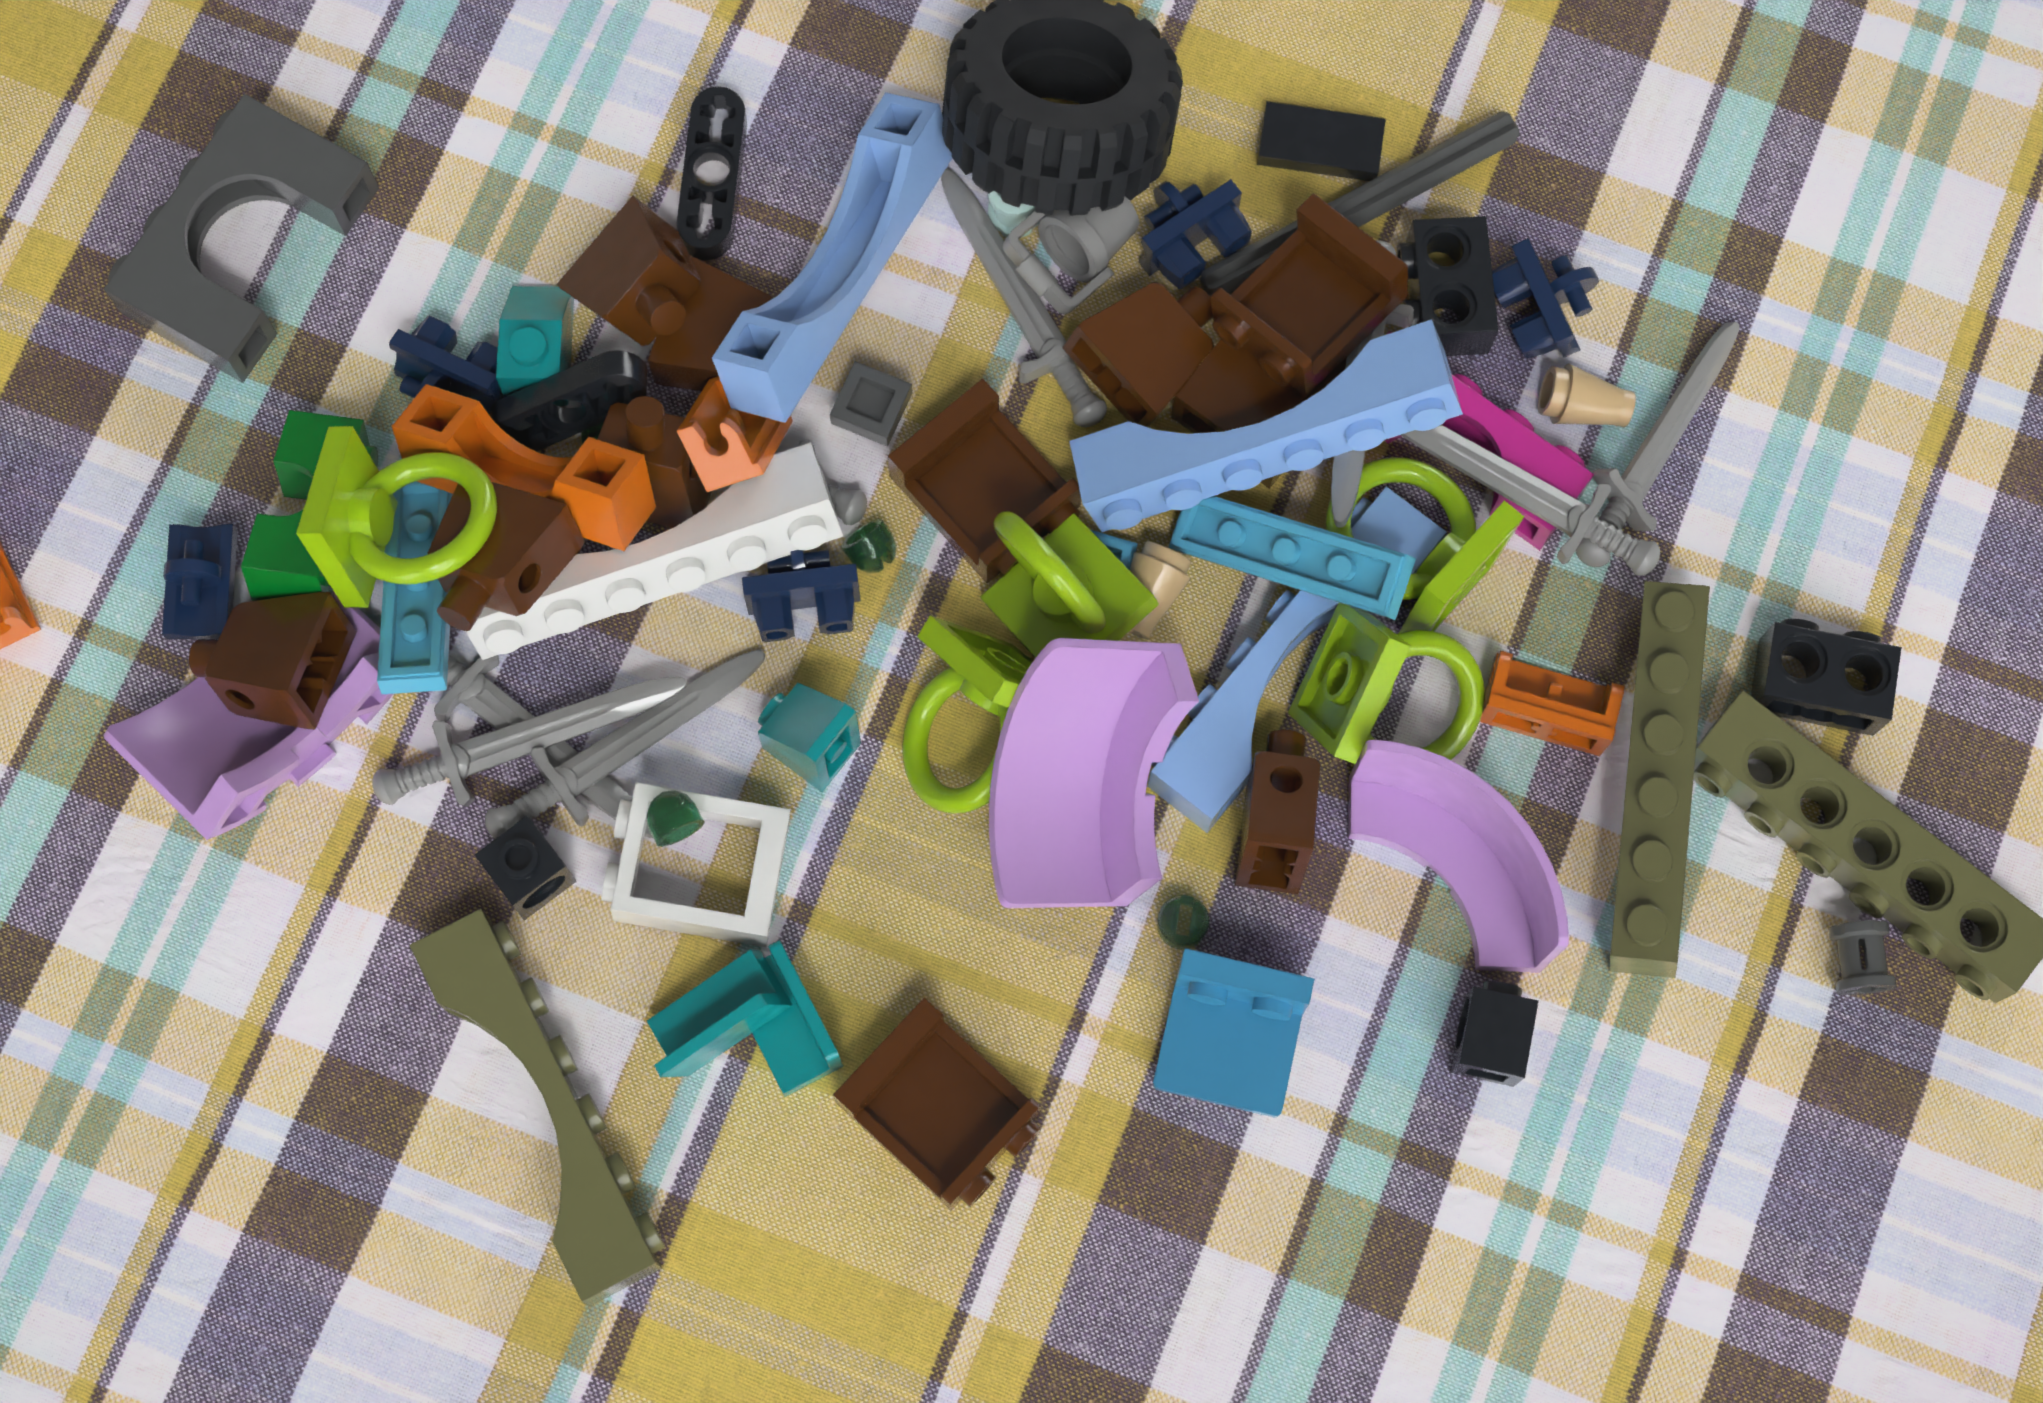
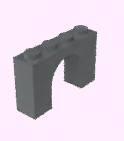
(249, 159)

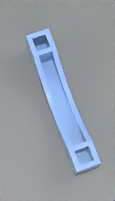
(784, 342)
(1387, 390)
(1214, 753)

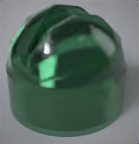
(870, 545)
(673, 818)
(1169, 918)

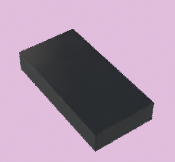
(1321, 141)

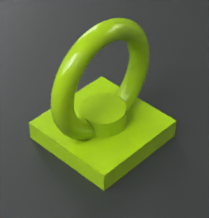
(353, 513)
(1459, 558)
(1064, 586)
(987, 675)
(1356, 676)

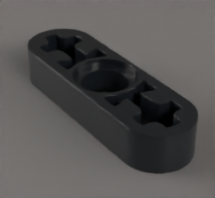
(700, 150)
(595, 383)

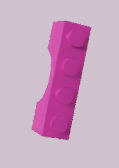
(1514, 440)

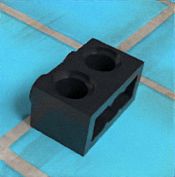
(1462, 287)
(1825, 693)

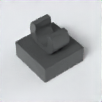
(871, 403)

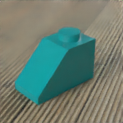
(534, 337)
(810, 733)

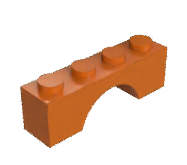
(600, 484)

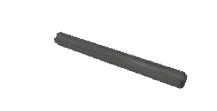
(1379, 194)

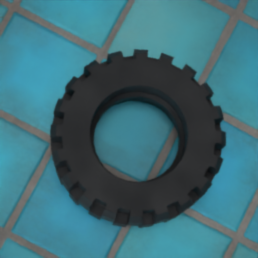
(1052, 150)

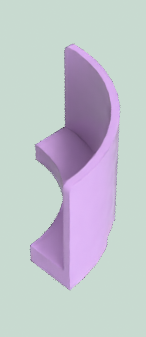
(225, 764)
(1075, 771)
(1469, 839)

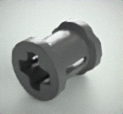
(1871, 937)

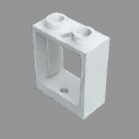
(747, 929)

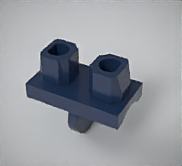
(1185, 221)
(1526, 277)
(427, 359)
(198, 581)
(801, 583)

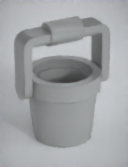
(1076, 245)

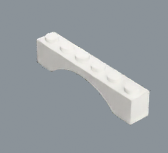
(733, 534)

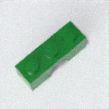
(275, 557)

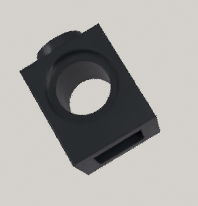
(525, 867)
(1494, 1034)

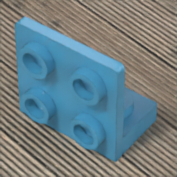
(1231, 1033)

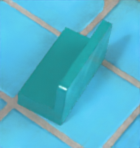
(717, 1014)
(796, 1039)

